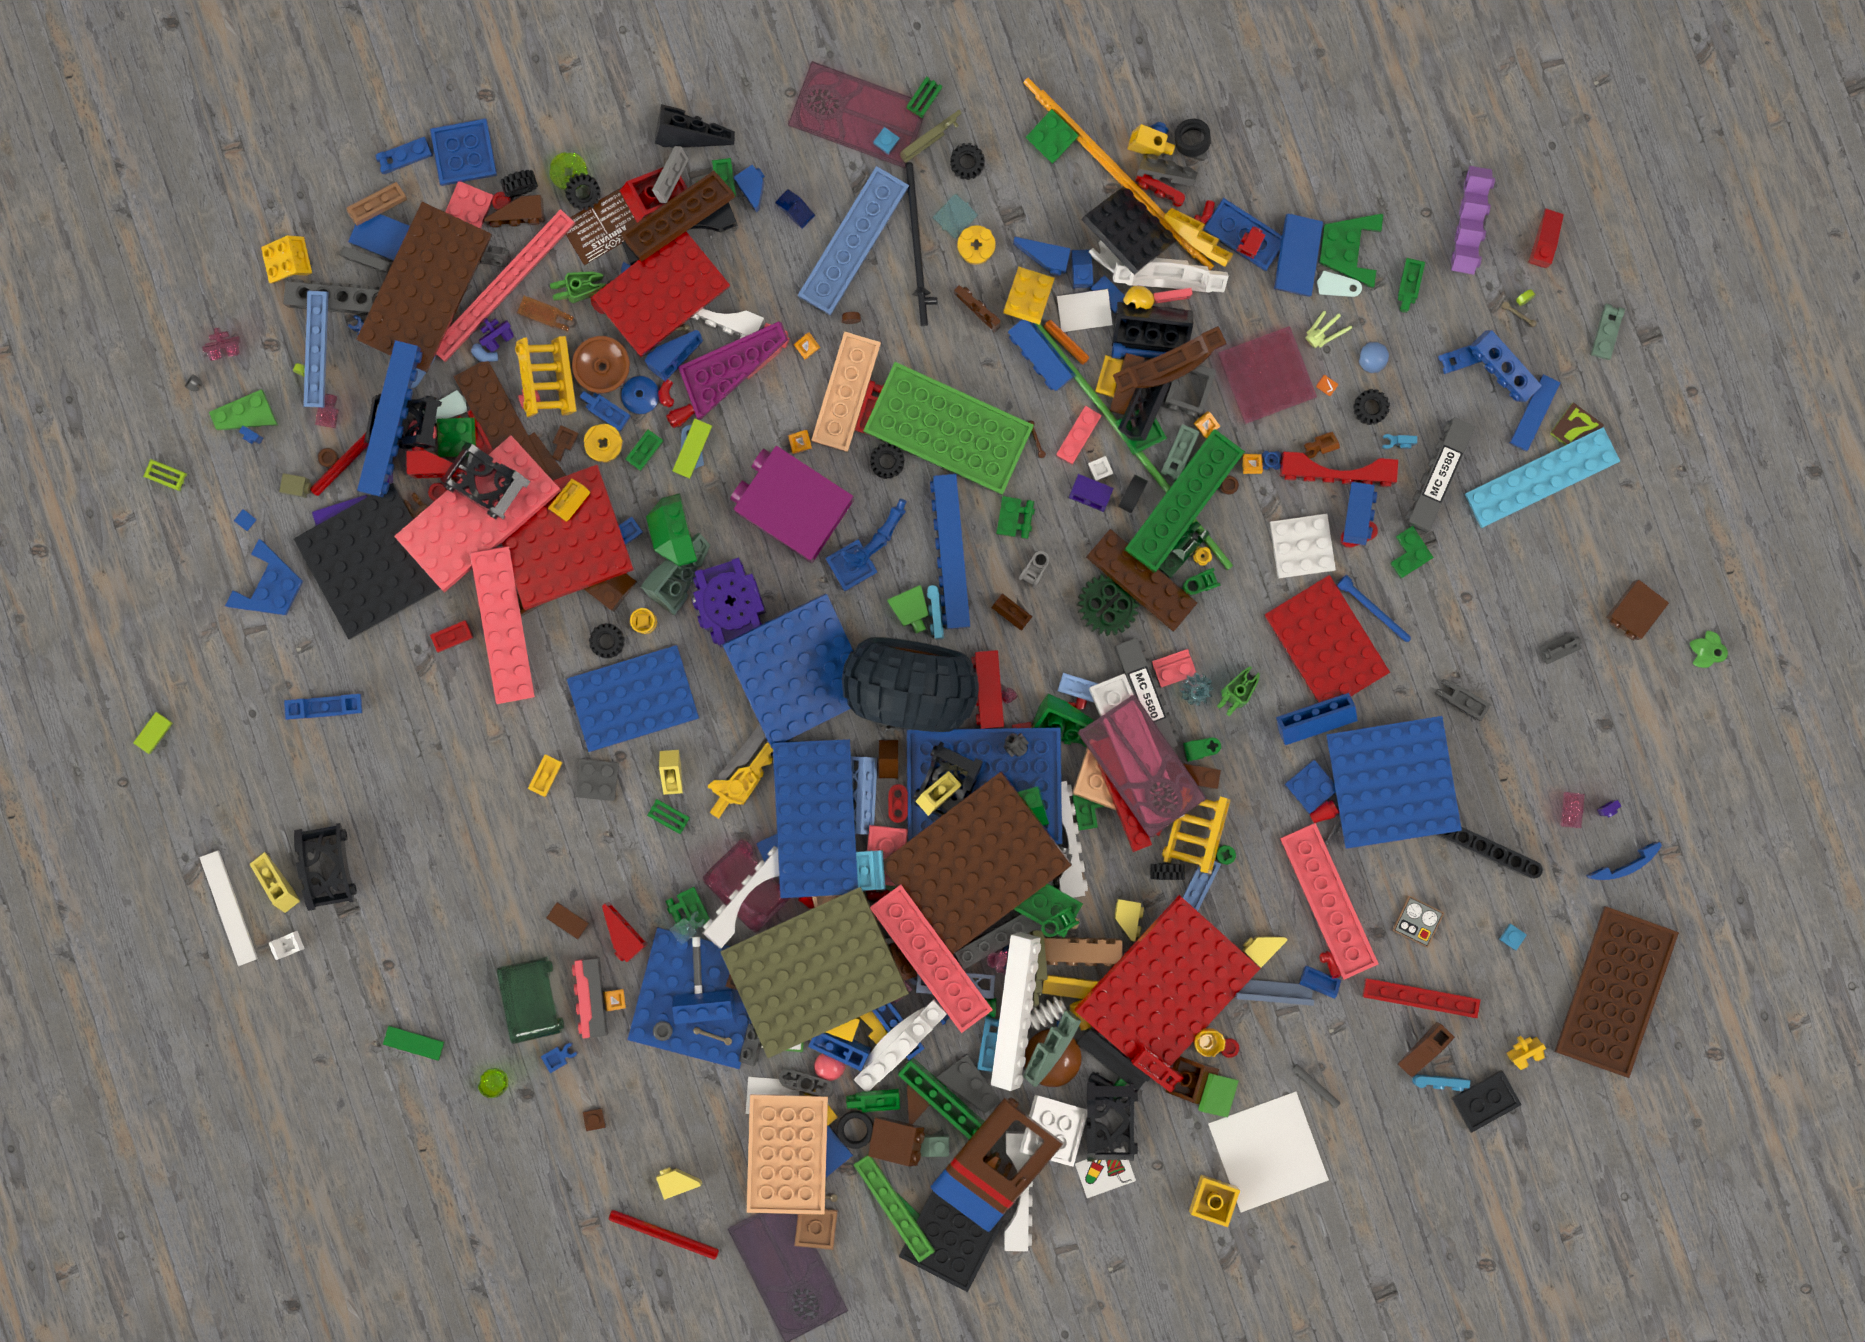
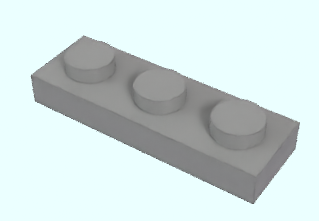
(670, 174)

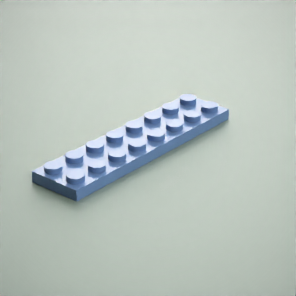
(853, 240)

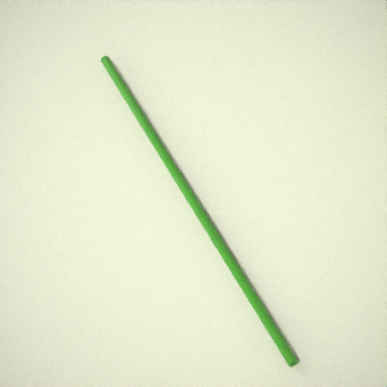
(1141, 456)

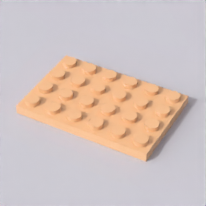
(787, 1154)

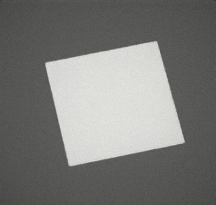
(1268, 1151)

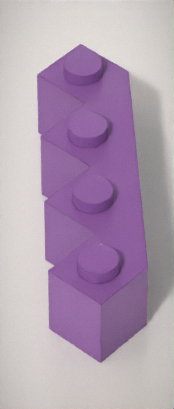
(1472, 213)

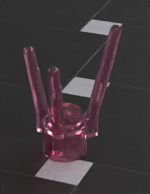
(998, 961)

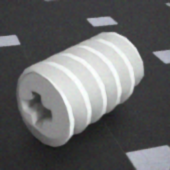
(1047, 1012)

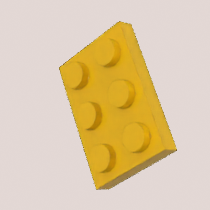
(1028, 295)

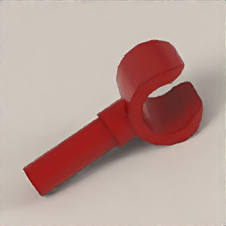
(1080, 703)

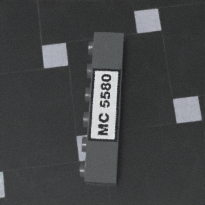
(1440, 475)
(1144, 686)

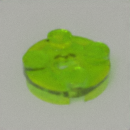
(564, 160)

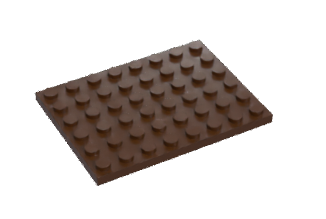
(977, 862)

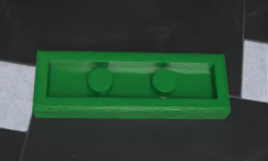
(413, 1043)

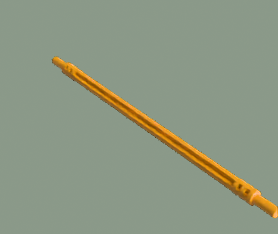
(1115, 170)

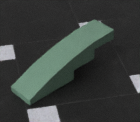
(1050, 1051)

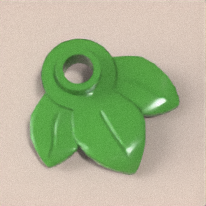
(1705, 650)

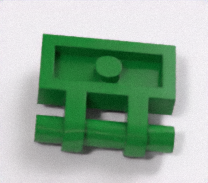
(1009, 516)
(691, 903)

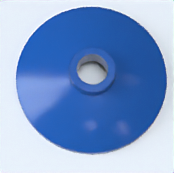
(642, 404)

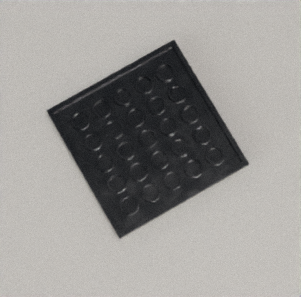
(363, 564)

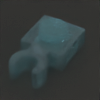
(685, 929)

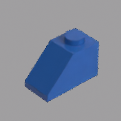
(752, 185)
(1082, 269)

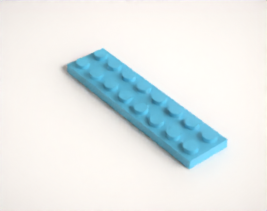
(1542, 477)

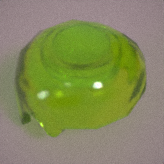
(493, 1083)

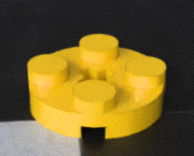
(968, 252)
(601, 432)

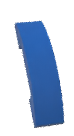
(323, 706)
(1646, 854)

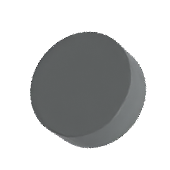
(663, 1030)

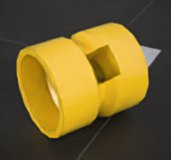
(643, 621)

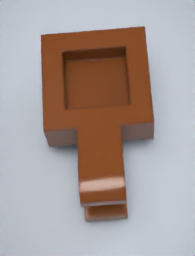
(1323, 443)

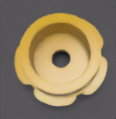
(1207, 555)

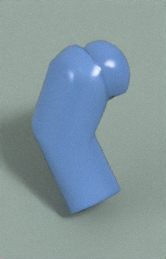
(481, 355)

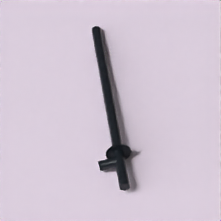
(921, 291)

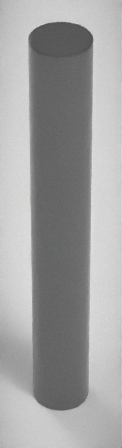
(1316, 1086)

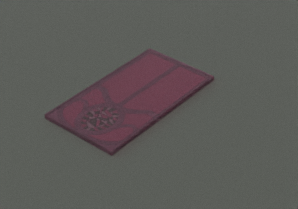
(854, 112)
(1142, 765)

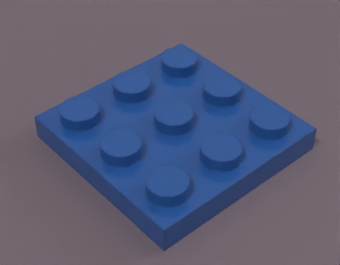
(463, 152)

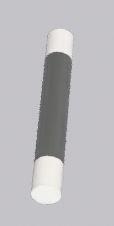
(697, 965)

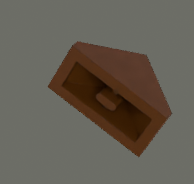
(888, 758)
(916, 1104)

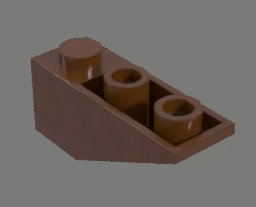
(522, 210)
(1426, 1049)

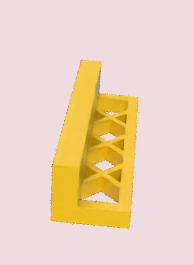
(1067, 986)

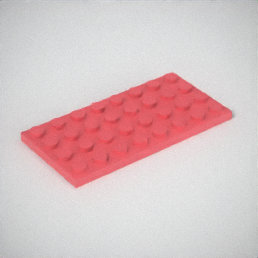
(455, 526)

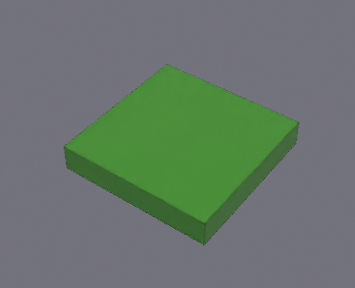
(1218, 1095)

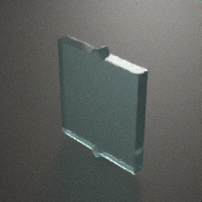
(955, 216)

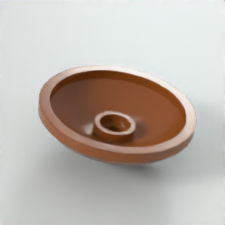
(600, 351)
(1066, 1066)

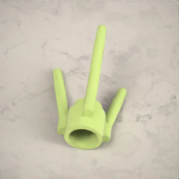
(1316, 337)

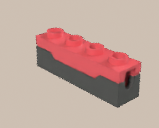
(591, 998)

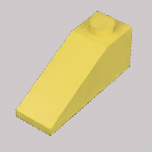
(274, 883)

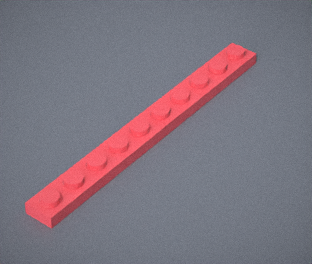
(504, 284)

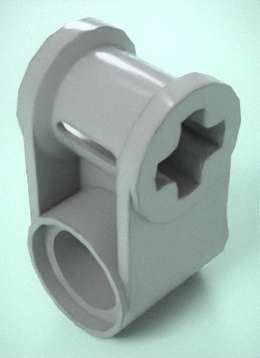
(1034, 570)

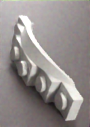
(1173, 275)
(899, 1044)

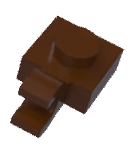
(564, 440)

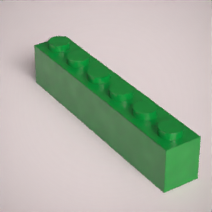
(940, 1097)

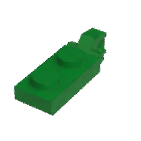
(1410, 283)
(874, 1100)

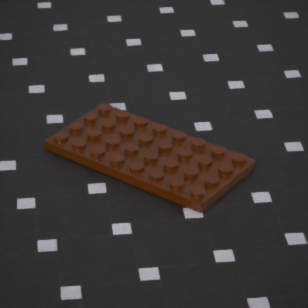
(425, 284)
(1616, 992)

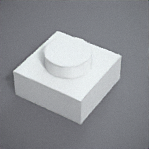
(1100, 468)

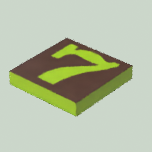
(1575, 425)

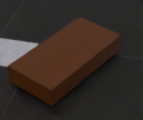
(567, 920)

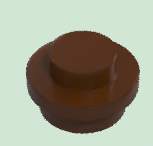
(1229, 485)

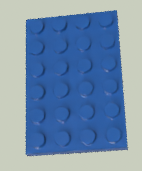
(633, 698)

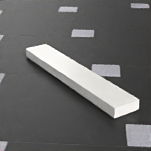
(228, 908)

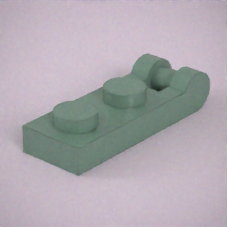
(1607, 332)
(1180, 451)

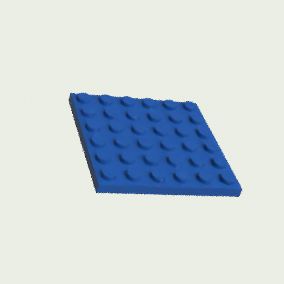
(793, 669)
(1394, 782)
(672, 974)

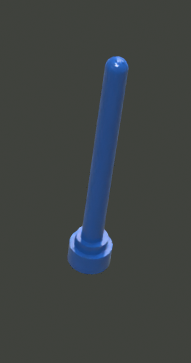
(1119, 351)
(1346, 585)

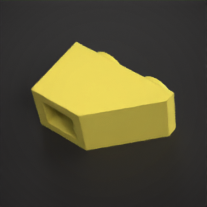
(1127, 915)

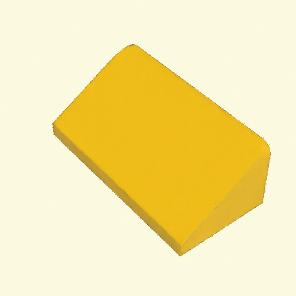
(569, 500)

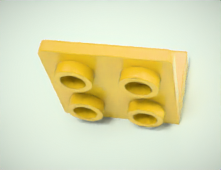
(286, 258)

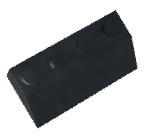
(1152, 328)

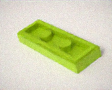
(692, 448)

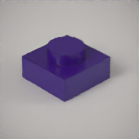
(1609, 808)

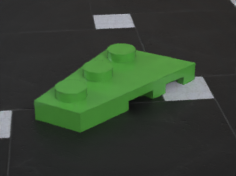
(247, 411)

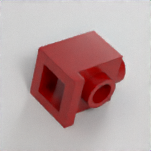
(1251, 242)

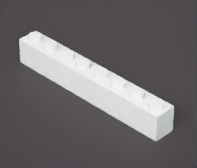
(1015, 1011)

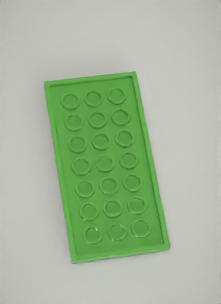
(948, 428)

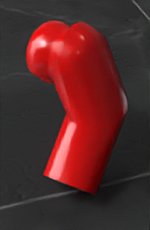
(1207, 212)
(664, 395)
(1328, 958)

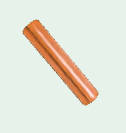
(1066, 342)

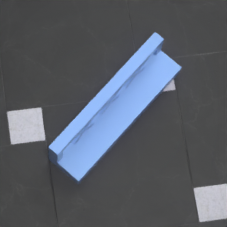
(865, 793)

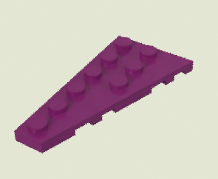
(722, 370)

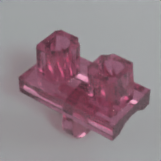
(213, 348)
(1572, 810)

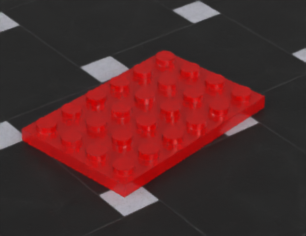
(661, 293)
(1326, 642)

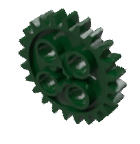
(1119, 617)

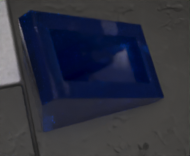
(795, 208)

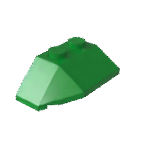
(671, 531)

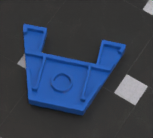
(276, 588)

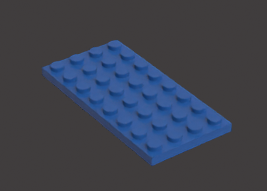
(815, 818)

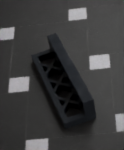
(1147, 412)
(1112, 1058)

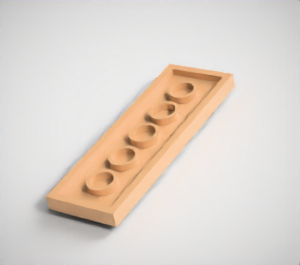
(846, 391)

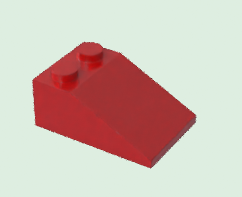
(640, 196)
(424, 465)
(623, 935)

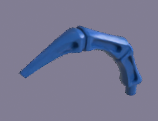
(879, 539)

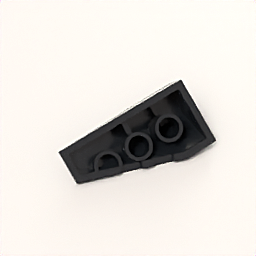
(679, 129)

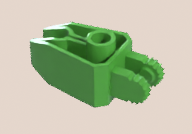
(578, 286)
(1238, 691)

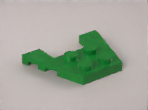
(1341, 247)

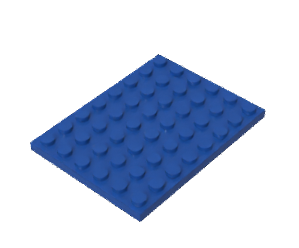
(1035, 768)

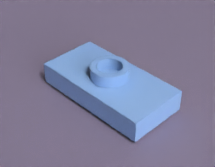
(1076, 687)

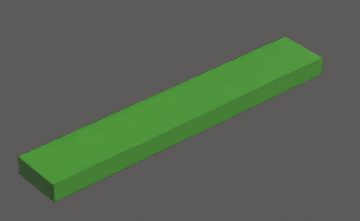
(894, 1208)

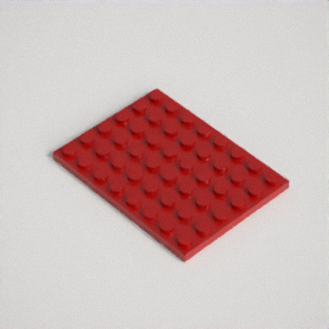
(1167, 985)

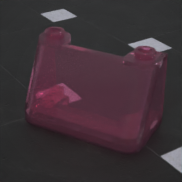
(728, 876)

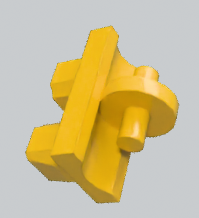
(1525, 1049)

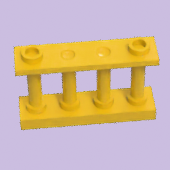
(563, 375)
(1210, 844)

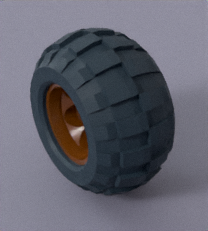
(910, 684)

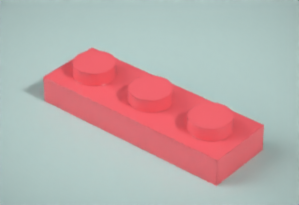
(1078, 435)

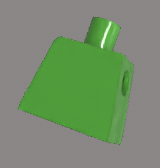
(910, 608)

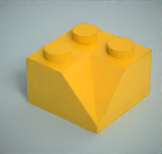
(1214, 1200)

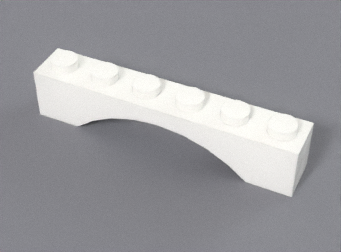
(741, 323)
(1071, 879)
(723, 926)
(1016, 1232)

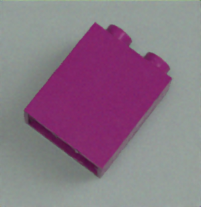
(791, 502)

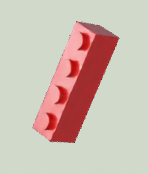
(989, 692)

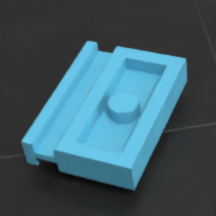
(870, 870)

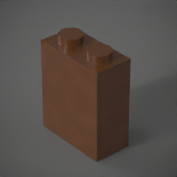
(1637, 610)
(896, 1141)

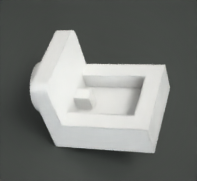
(286, 945)

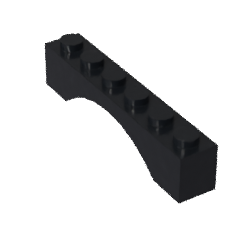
(717, 221)

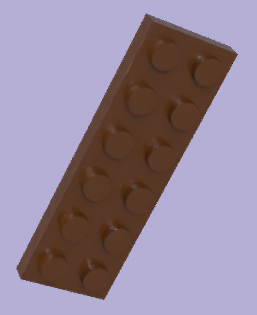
(677, 215)
(1150, 589)

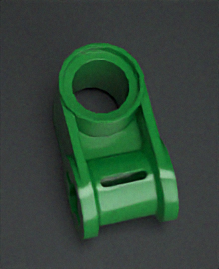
(1204, 582)
(1198, 748)
(1061, 922)

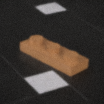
(376, 203)

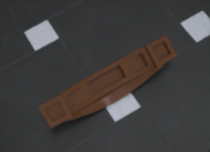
(1171, 364)

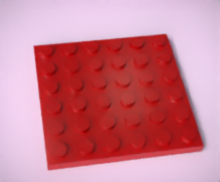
(563, 556)

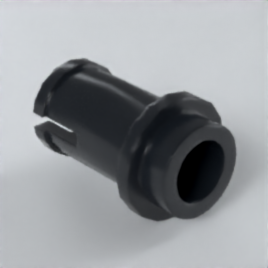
(1099, 1080)

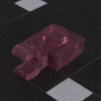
(328, 415)

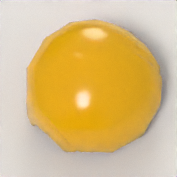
(1140, 296)
(1209, 1042)

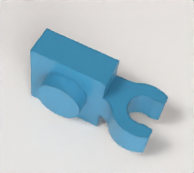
(1404, 441)

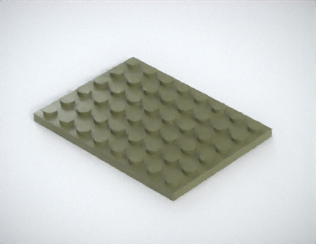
(814, 972)

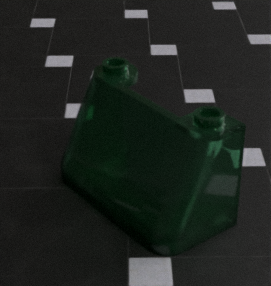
(529, 1000)

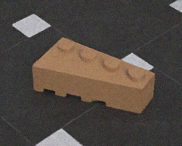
(1083, 950)

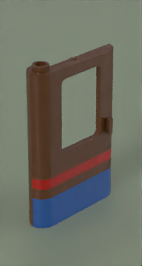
(979, 1188)

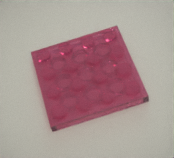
(1267, 375)

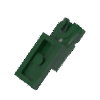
(1183, 550)

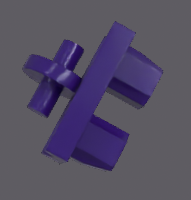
(488, 339)

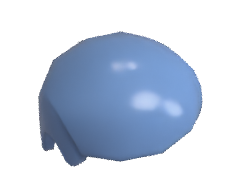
(1373, 357)

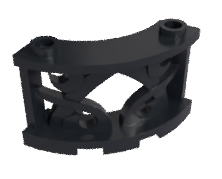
(425, 422)
(511, 486)
(949, 761)
(310, 890)
(1097, 1097)

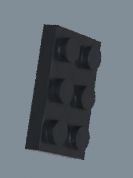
(1486, 1101)

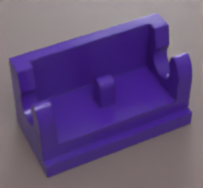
(1091, 493)

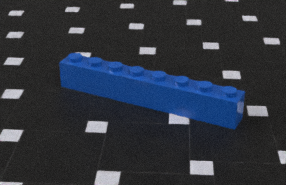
(389, 419)
(951, 551)

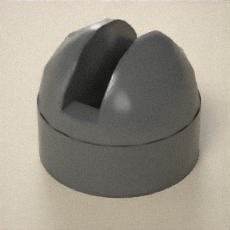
(192, 383)

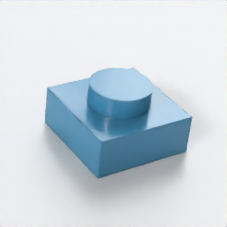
(886, 140)
(1512, 937)

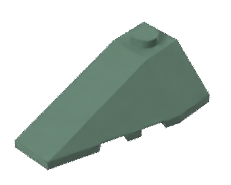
(670, 582)

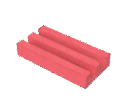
(1173, 295)

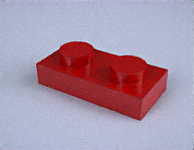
(451, 636)

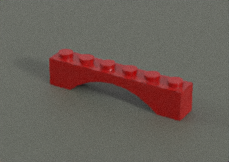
(1298, 465)

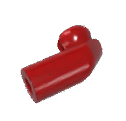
(873, 895)

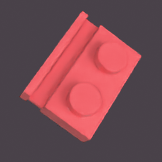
(1173, 668)

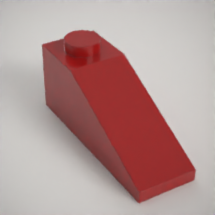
(1546, 239)

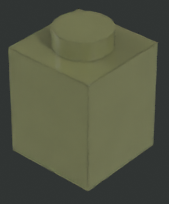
(295, 485)

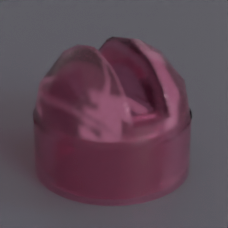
(1009, 696)

